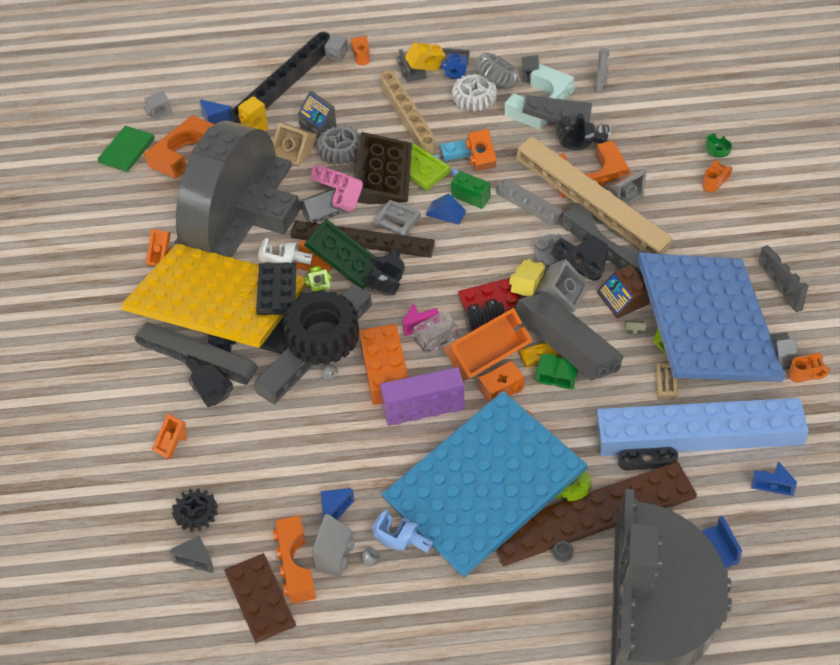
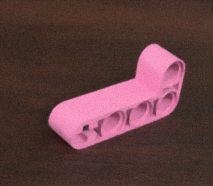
(346, 186)

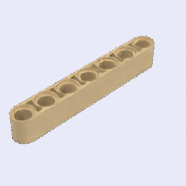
(407, 112)

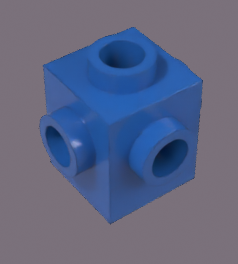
(454, 66)

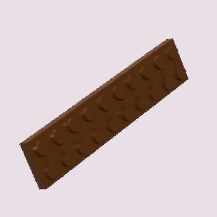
(594, 512)

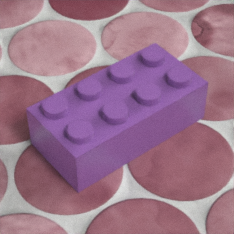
(422, 396)

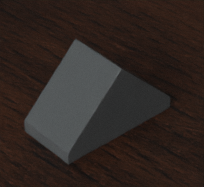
(192, 555)

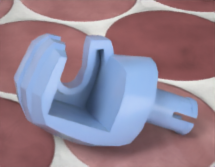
(403, 537)

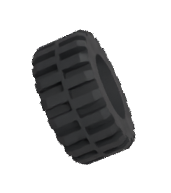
(321, 346)

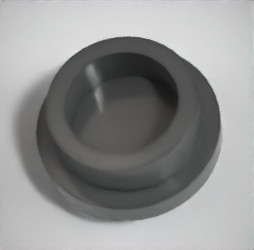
(563, 551)

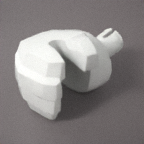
(287, 253)

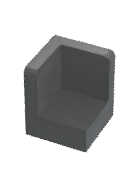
(529, 64)

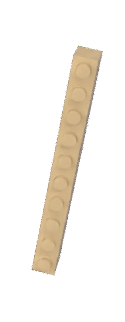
(595, 198)

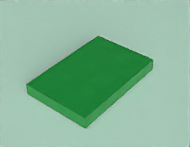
(126, 148)

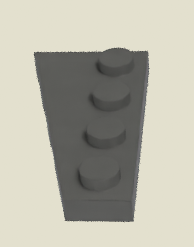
(555, 109)
(786, 282)

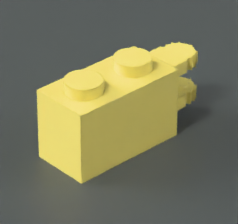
(527, 278)

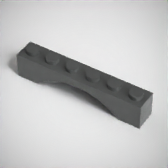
(581, 223)

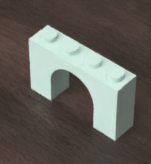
(546, 79)

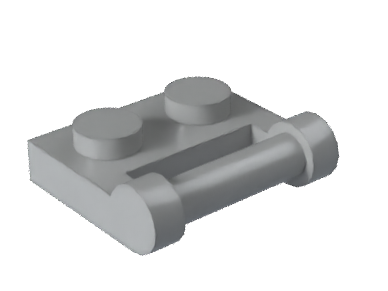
(602, 70)
(399, 214)

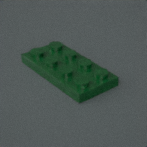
(341, 253)

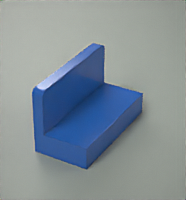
(724, 542)

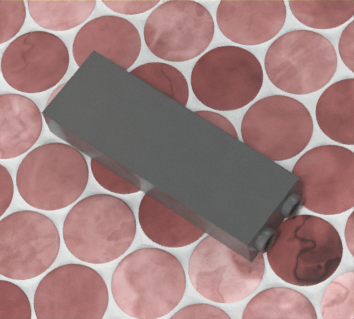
(569, 336)

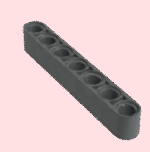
(183, 347)

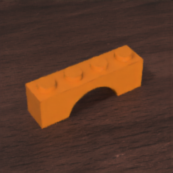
(299, 581)

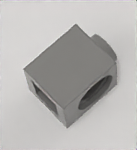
(336, 48)
(158, 105)

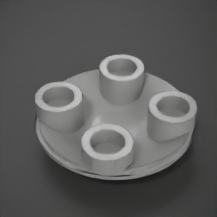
(544, 247)

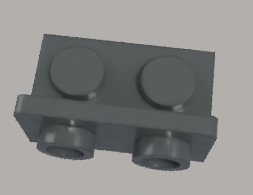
(410, 74)

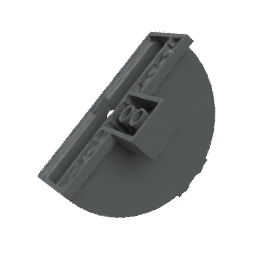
(231, 188)
(665, 587)

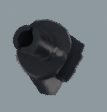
(578, 135)
(386, 273)
(209, 382)

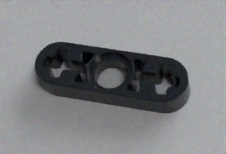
(643, 465)

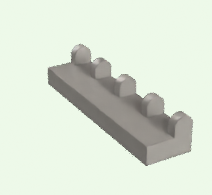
(529, 202)

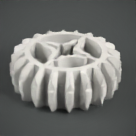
(474, 92)

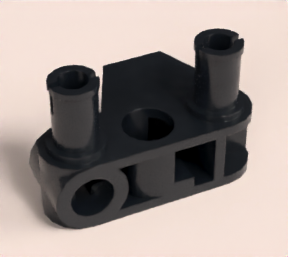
(590, 252)

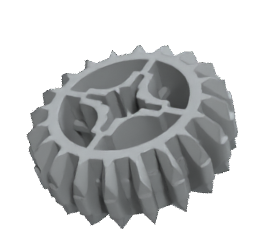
(497, 69)
(338, 144)

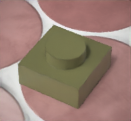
(635, 326)

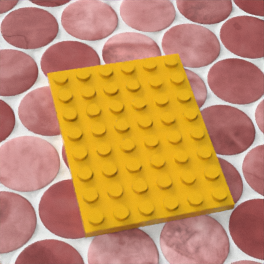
(206, 295)

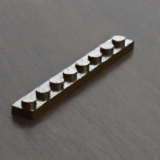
(373, 240)

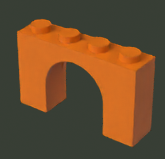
(163, 154)
(611, 161)

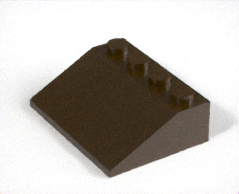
(383, 168)

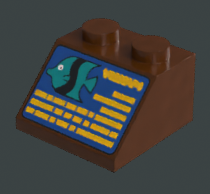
(624, 292)

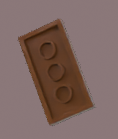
(260, 598)

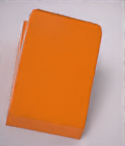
(158, 246)
(171, 432)

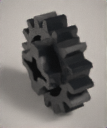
(195, 510)

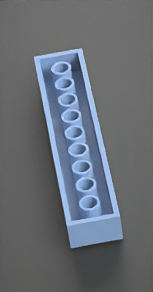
(703, 426)

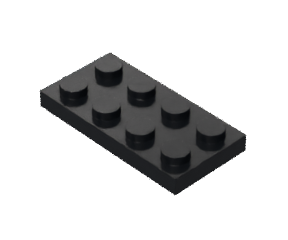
(275, 288)

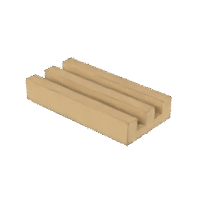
(667, 394)

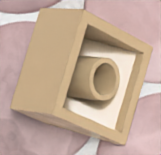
(293, 143)

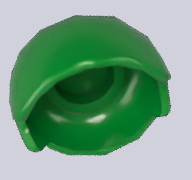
(718, 146)

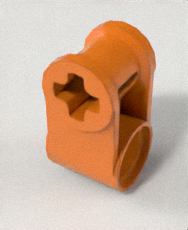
(360, 49)
(716, 176)
(808, 368)

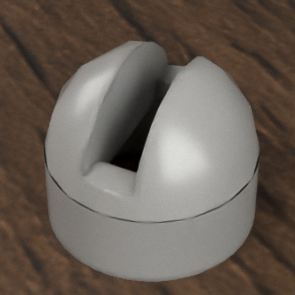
(606, 128)
(328, 372)
(370, 556)

